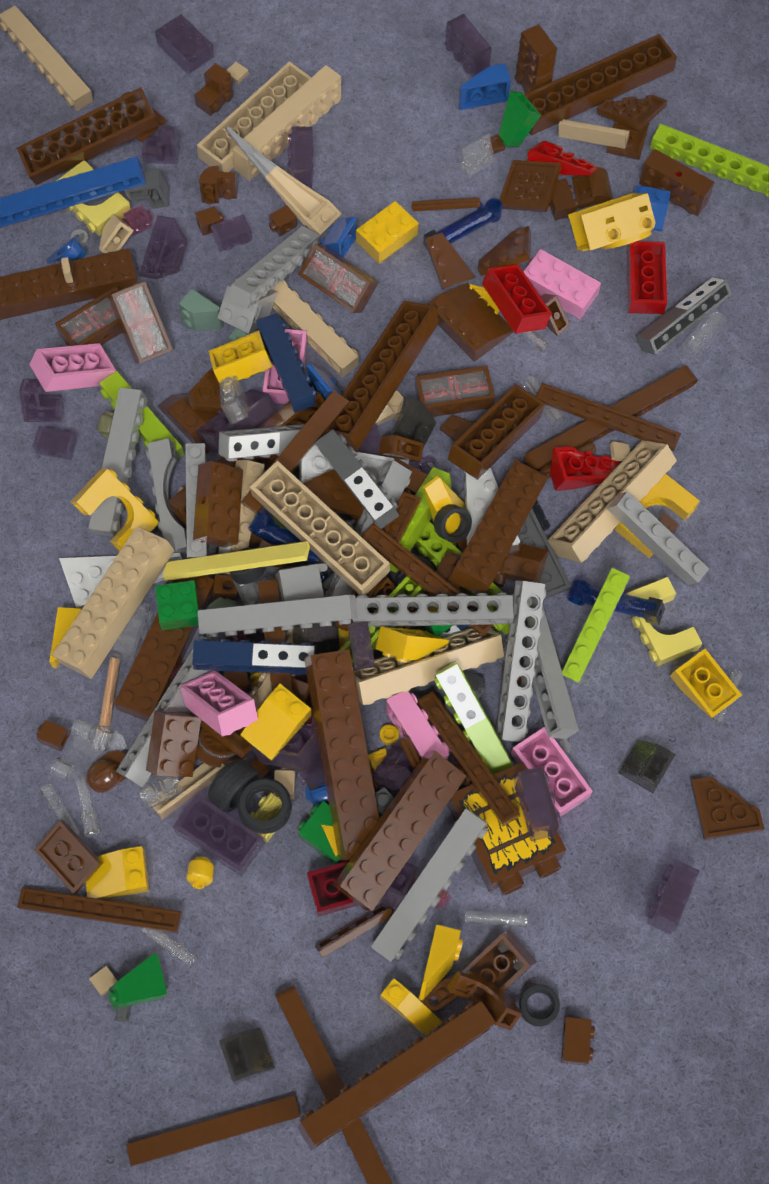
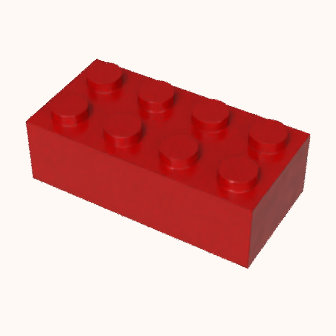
(646, 277)
(516, 298)

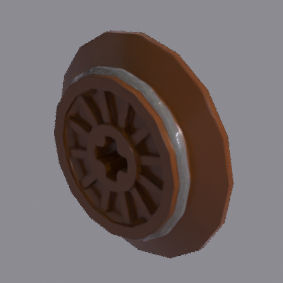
(213, 751)

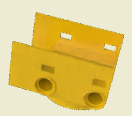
(613, 222)

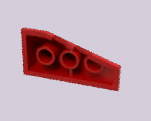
(554, 153)
(579, 469)

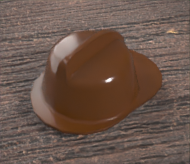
(103, 774)

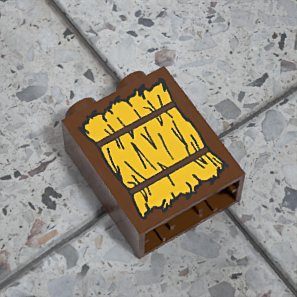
(507, 851)

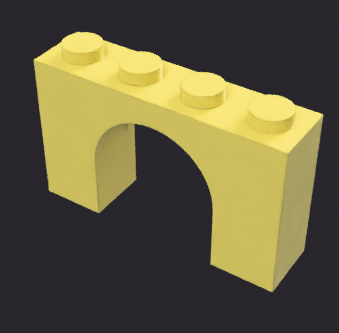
(97, 215)
(663, 647)

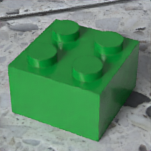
(177, 605)

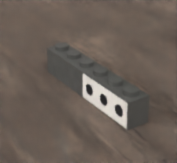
(684, 315)
(356, 478)

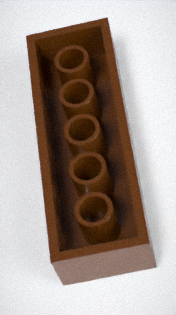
(496, 431)

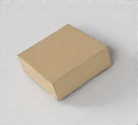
(237, 72)
(67, 270)
(619, 451)
(103, 980)

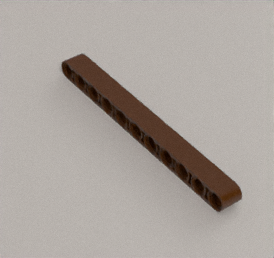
(634, 405)
(330, 1083)

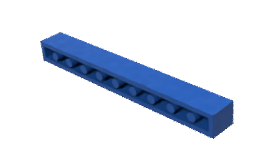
(71, 191)

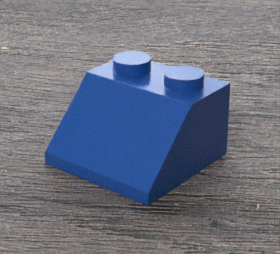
(659, 203)
(341, 235)

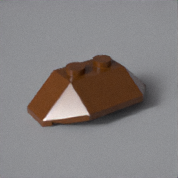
(186, 420)

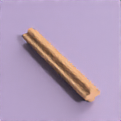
(110, 689)

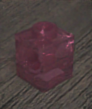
(138, 219)

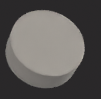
(83, 236)

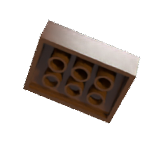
(470, 321)

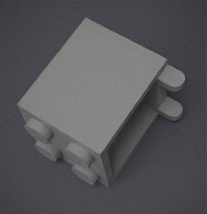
(245, 318)
(300, 582)

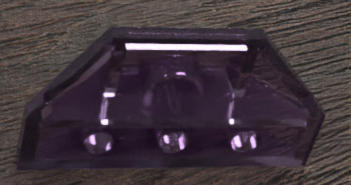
(164, 249)

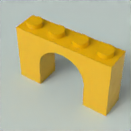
(105, 485)
(665, 493)

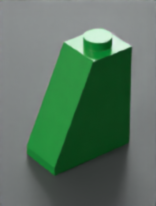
(517, 119)
(139, 986)

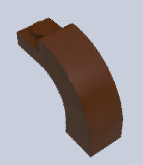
(495, 1000)

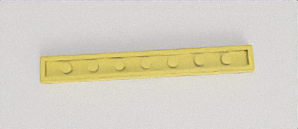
(236, 561)

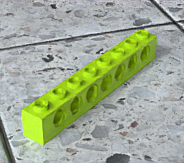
(712, 158)
(433, 543)

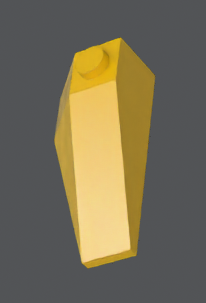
(440, 495)

